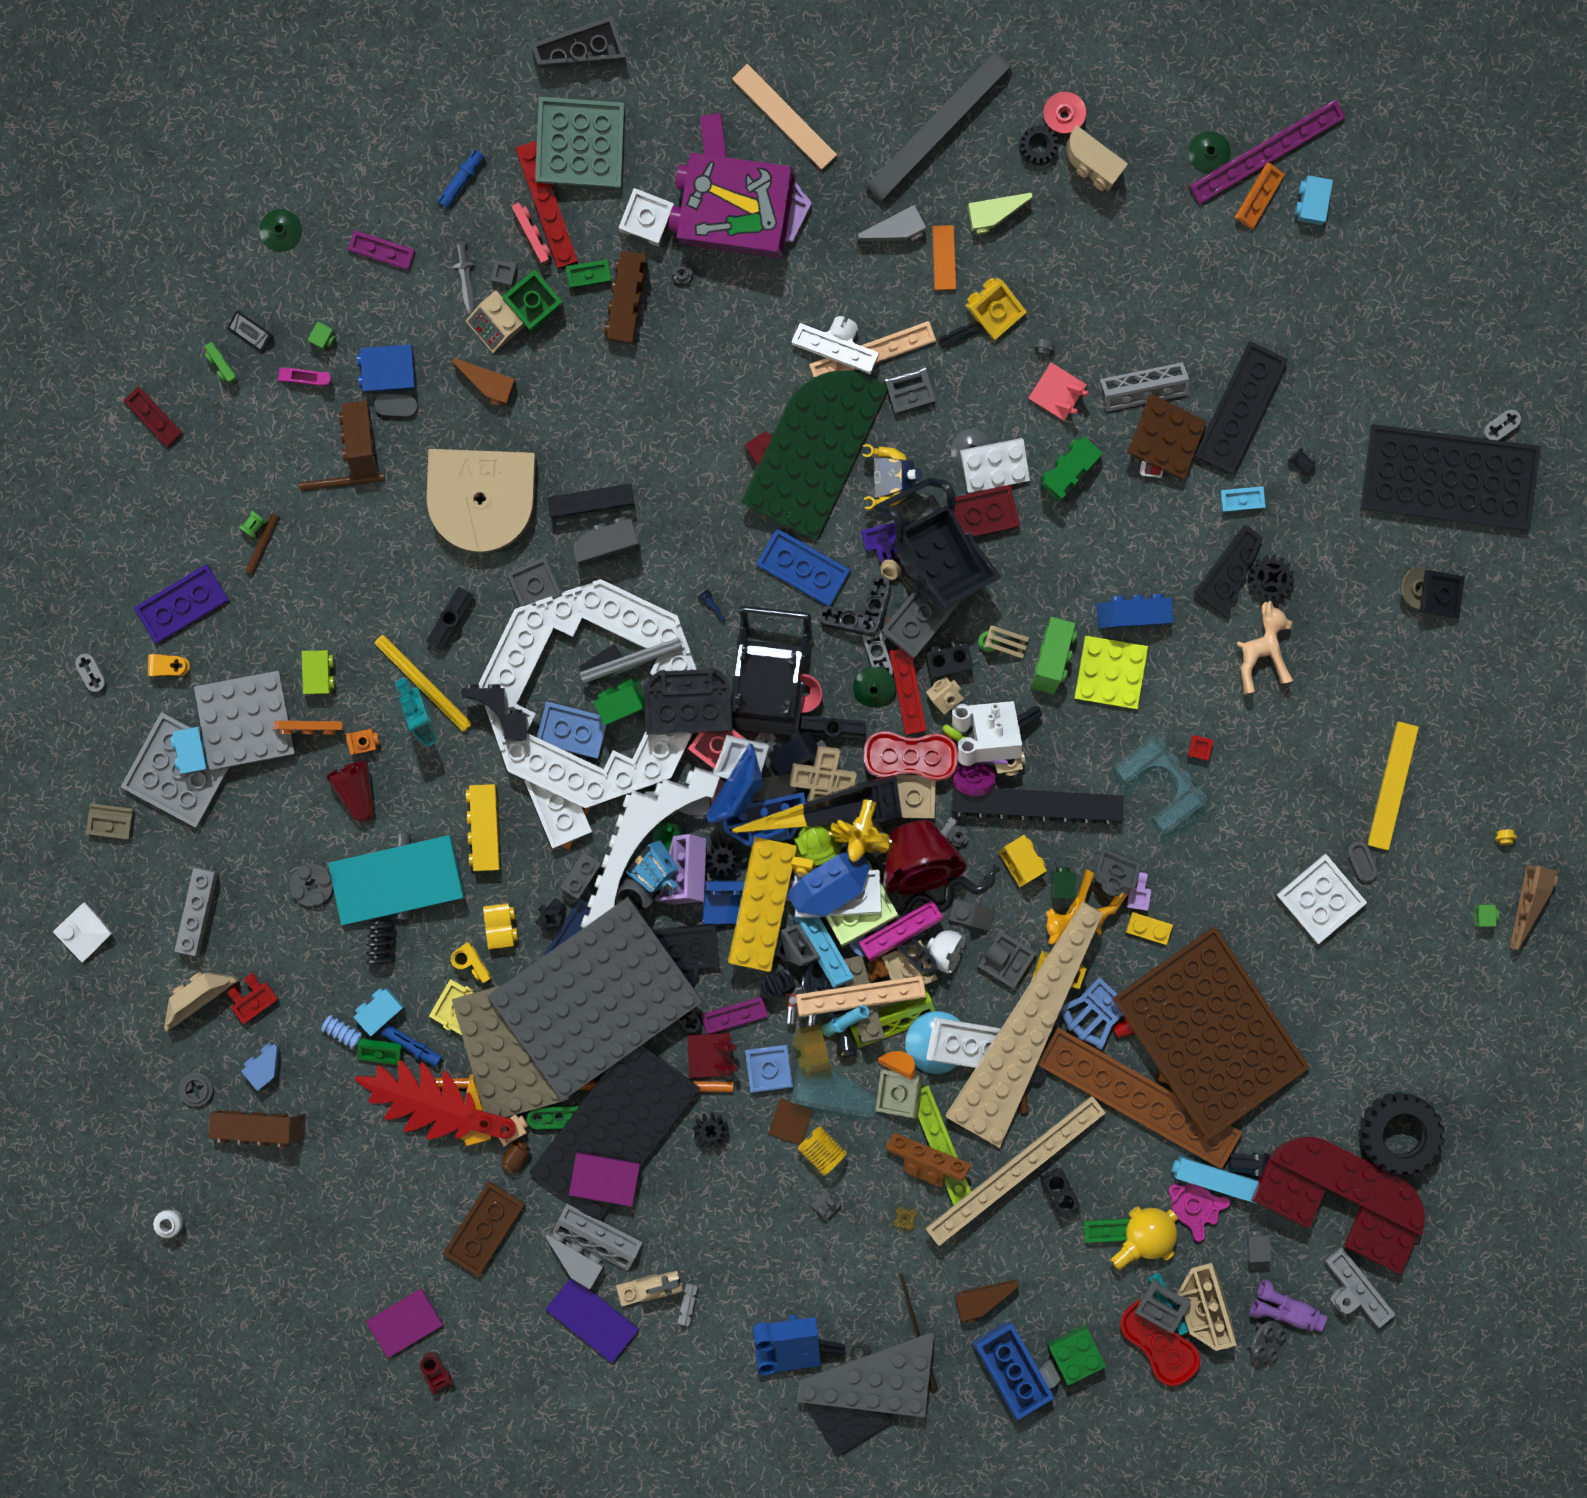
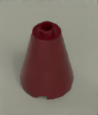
(354, 789)

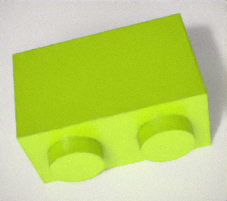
(317, 672)

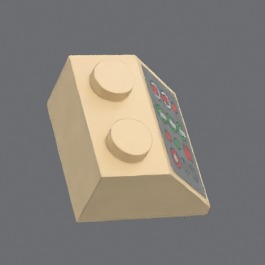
(494, 322)

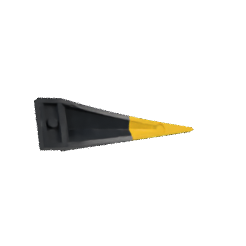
(840, 805)

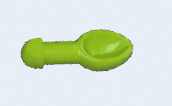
(952, 733)

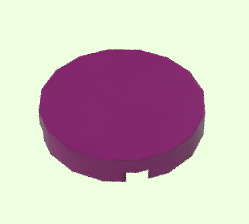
(974, 779)

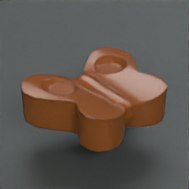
(876, 969)

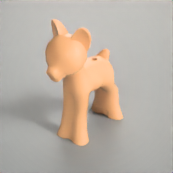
(1273, 622)

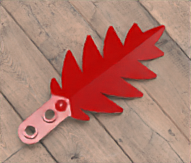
(430, 1104)

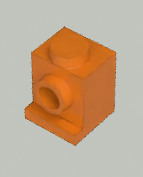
(355, 746)

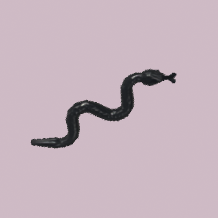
(948, 893)

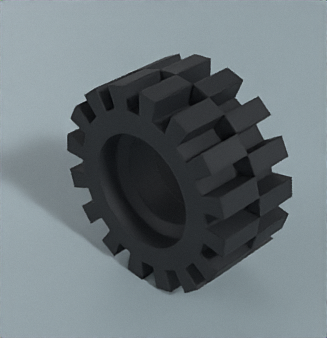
(1038, 132)

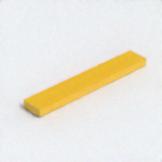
(1392, 785)

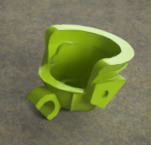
(816, 844)

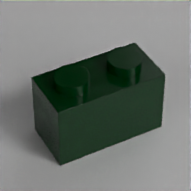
(1063, 883)

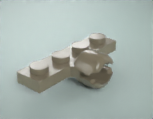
(870, 1027)

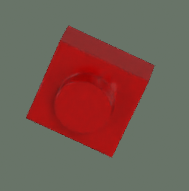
(1200, 747)

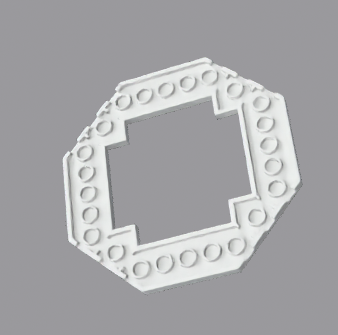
(517, 657)

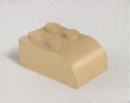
(1093, 159)

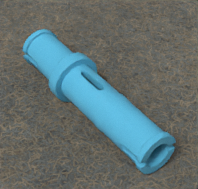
(840, 1024)

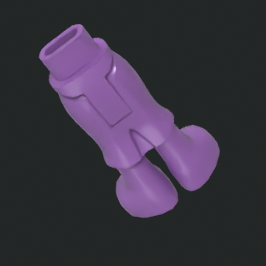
(1288, 1310)

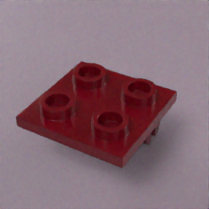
(710, 1055)

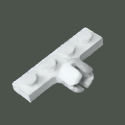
(837, 344)

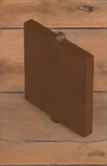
(790, 1121)

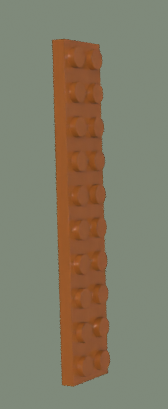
(1132, 1095)

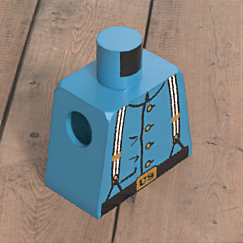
(654, 869)

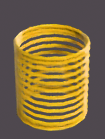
(820, 1135)

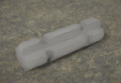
(687, 1304)

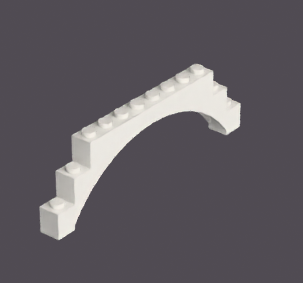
(639, 818)

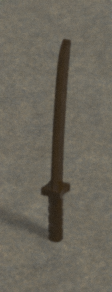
(932, 1383)

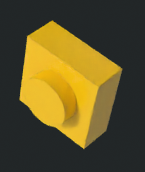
(802, 866)

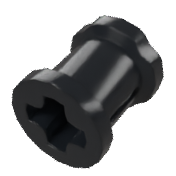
(1302, 461)

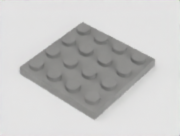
(240, 720)
(161, 784)

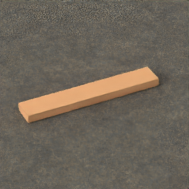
(784, 116)
(886, 347)
(865, 994)

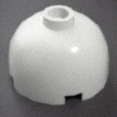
(946, 949)

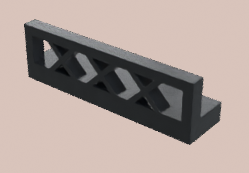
(591, 500)

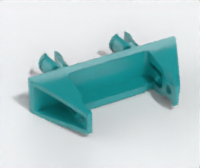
(415, 712)

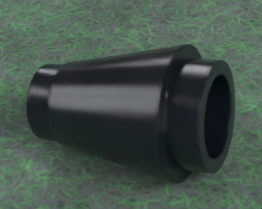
(846, 1044)

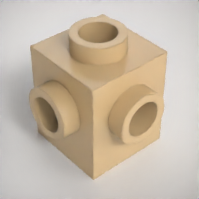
(945, 694)
(1011, 769)

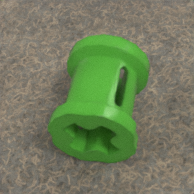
(246, 527)

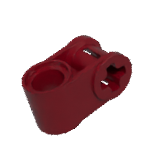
(437, 1376)

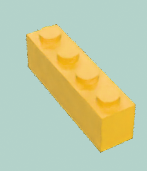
(484, 827)

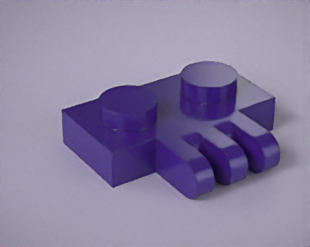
(880, 539)

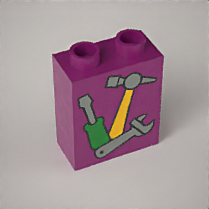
(733, 205)

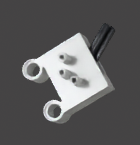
(994, 730)

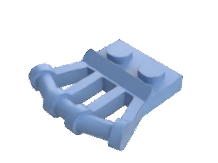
(1099, 999)

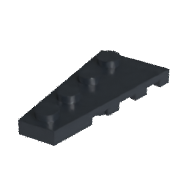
(1225, 577)

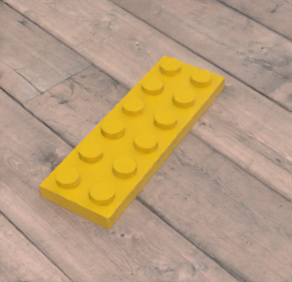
(762, 904)

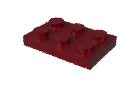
(987, 511)

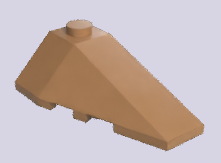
(1535, 892)

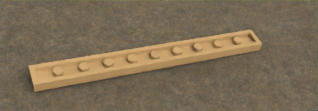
(1015, 1170)

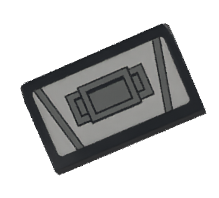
(249, 331)

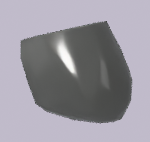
(631, 886)

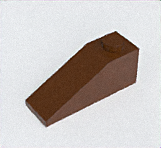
(980, 1300)

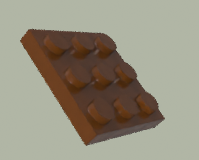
(1166, 437)

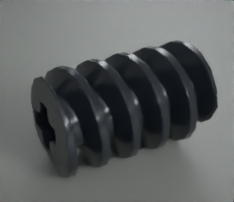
(380, 942)

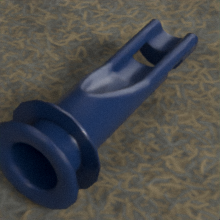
(711, 604)

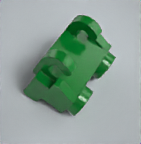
(664, 832)

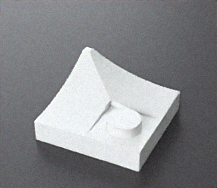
(732, 752)
(83, 932)

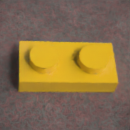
(1149, 928)

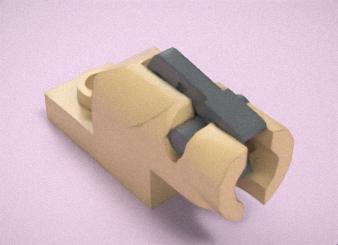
(649, 1288)

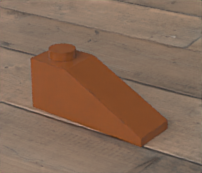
(492, 384)

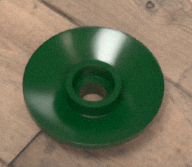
(1198, 151)
(288, 237)
(877, 678)

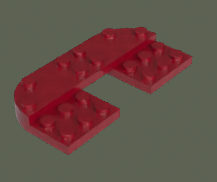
(1389, 1206)

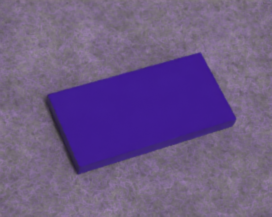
(181, 603)
(592, 1319)

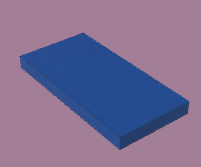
(803, 567)

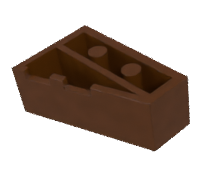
(358, 440)

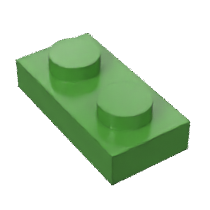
(215, 356)

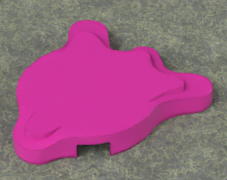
(1196, 1206)

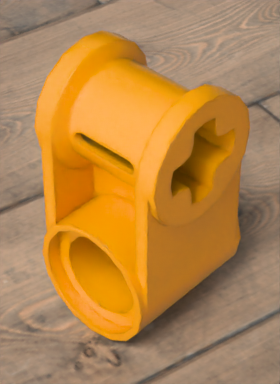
(164, 665)

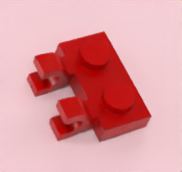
(254, 1002)

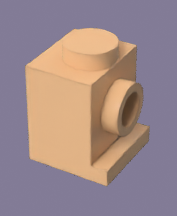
(521, 1125)

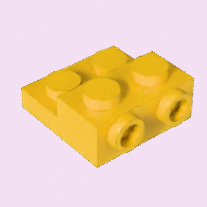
(995, 307)

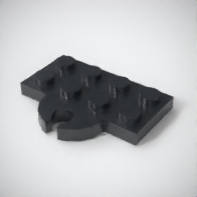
(691, 947)

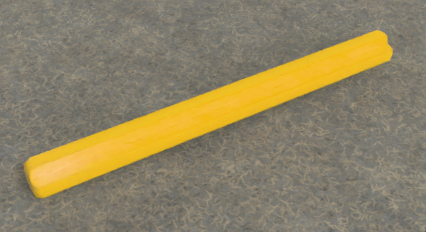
(423, 683)

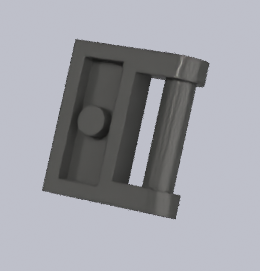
(911, 396)
(1159, 1312)

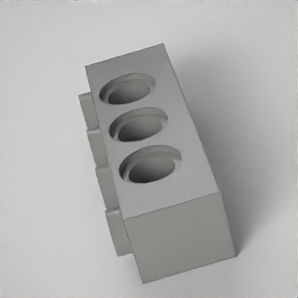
(196, 911)

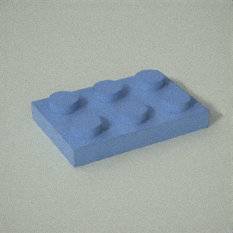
(572, 729)

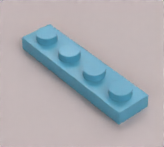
(830, 957)

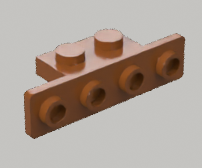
(927, 1162)

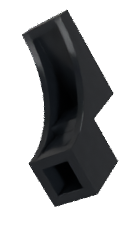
(494, 697)

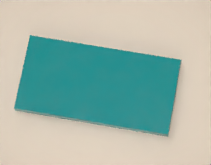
(396, 880)

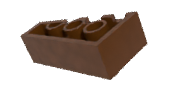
(626, 298)
(256, 1128)

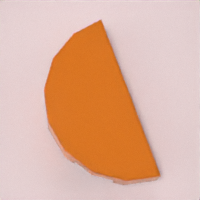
(899, 1062)

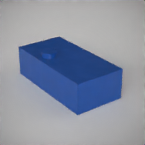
(1012, 1370)

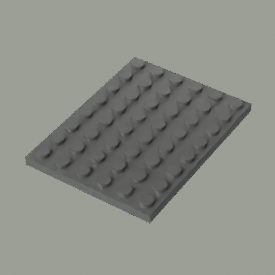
(595, 998)

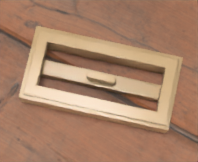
(1020, 646)

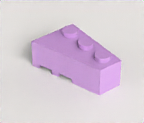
(689, 855)

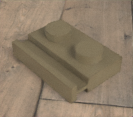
(109, 821)

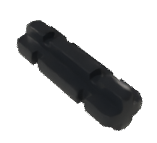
(958, 334)

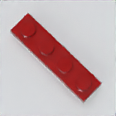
(907, 692)

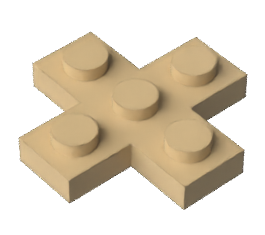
(823, 776)

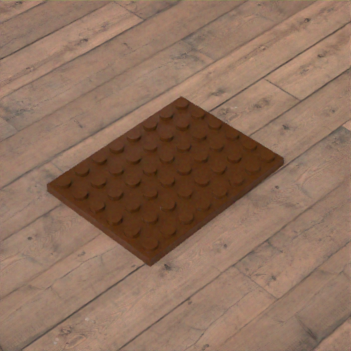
(1210, 1033)

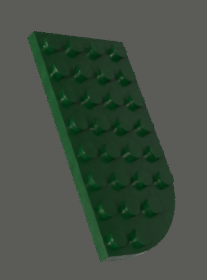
(814, 449)

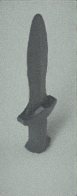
(464, 269)

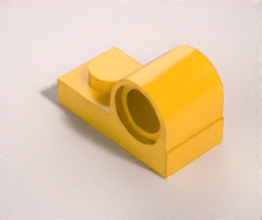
(479, 971)

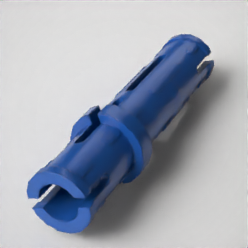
(464, 174)
(409, 1044)

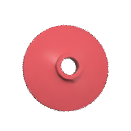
(1067, 103)

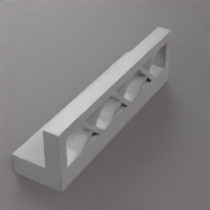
(1137, 394)
(598, 1235)

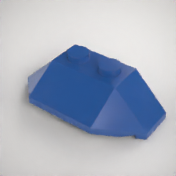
(738, 788)
(760, 810)
(830, 886)

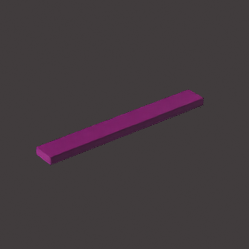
(1267, 151)

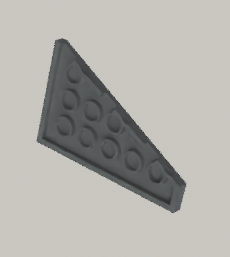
(883, 1381)

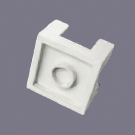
(646, 217)

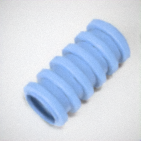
(340, 1031)

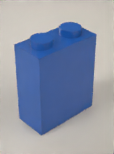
(386, 368)

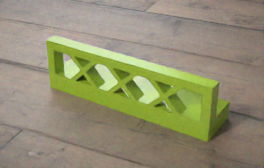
(893, 1014)

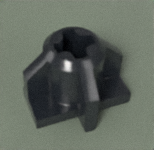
(551, 915)

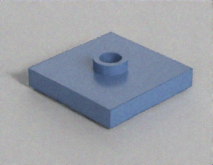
(768, 1068)

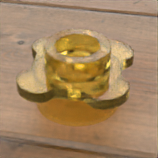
(910, 1214)

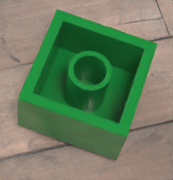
(533, 300)
(620, 702)
(1076, 1354)

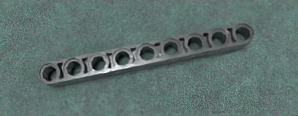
(942, 122)

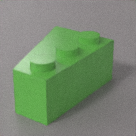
(1054, 655)

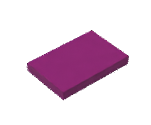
(604, 1179)
(404, 1322)

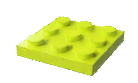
(1111, 672)

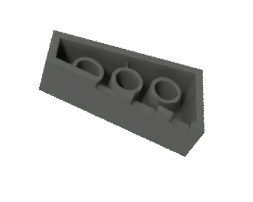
(592, 42)

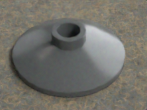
(964, 440)

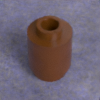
(515, 1156)

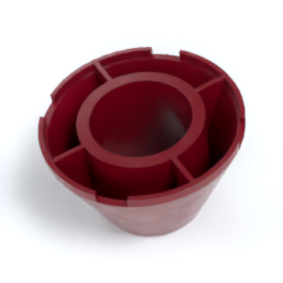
(920, 859)

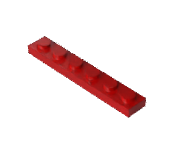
(547, 209)

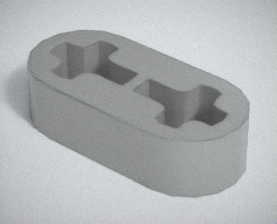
(1505, 429)
(86, 675)

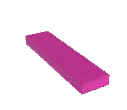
(901, 930)

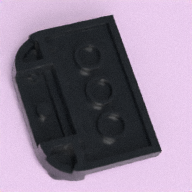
(687, 702)

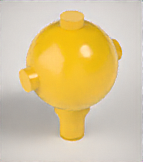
(1149, 1235)

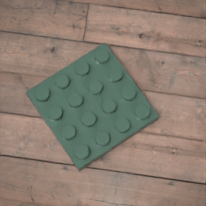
(579, 142)

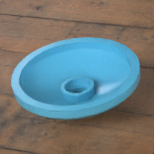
(918, 1041)

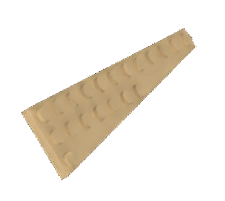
(1003, 1073)

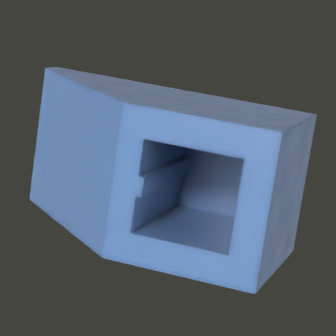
(264, 1068)

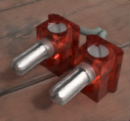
(792, 1004)

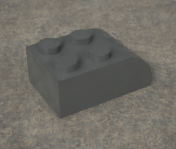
(606, 540)

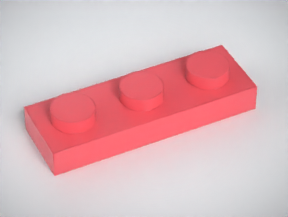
(532, 233)

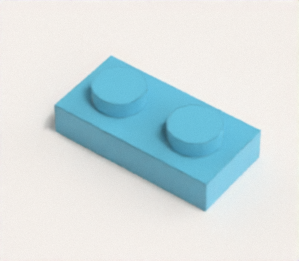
(1242, 499)

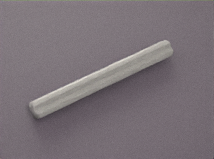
(631, 660)

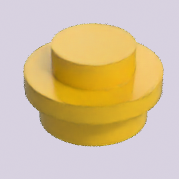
(1506, 837)

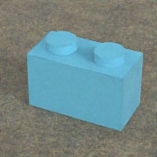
(1314, 200)
(190, 750)
(378, 1011)

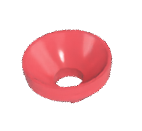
(814, 698)

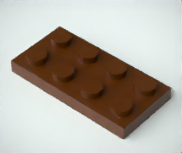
(483, 1228)

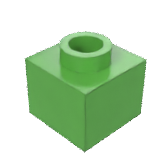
(322, 336)
(1486, 915)

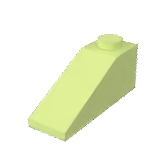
(989, 213)

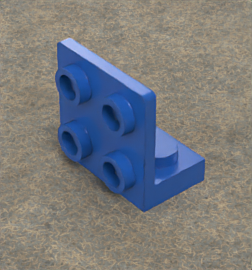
(722, 901)

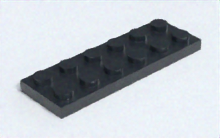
(1240, 407)

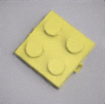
(444, 1009)

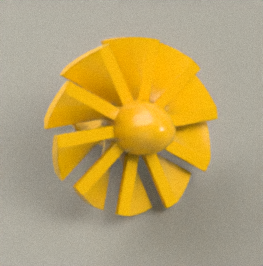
(862, 834)

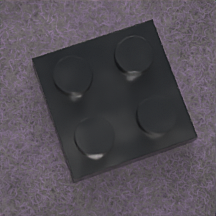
(1442, 594)

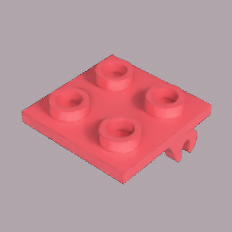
(1058, 392)

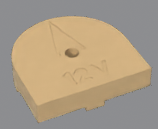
(460, 478)

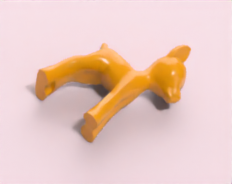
(1057, 923)

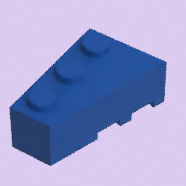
(1134, 611)

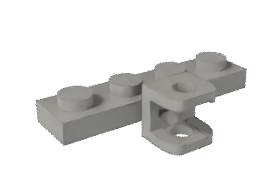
(1356, 1290)

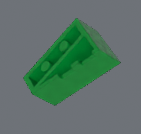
(1070, 468)

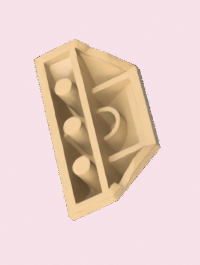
(195, 995)
(1208, 1310)

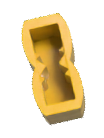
(499, 925)

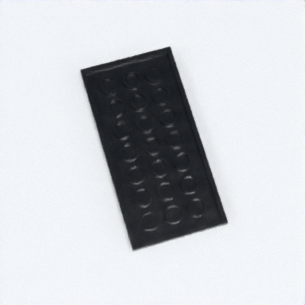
(1450, 477)
(617, 1120)

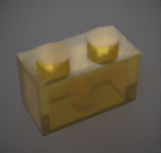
(813, 1050)

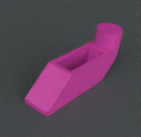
(304, 377)

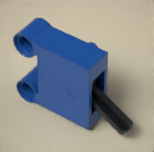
(794, 1344)

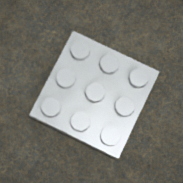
(1321, 898)

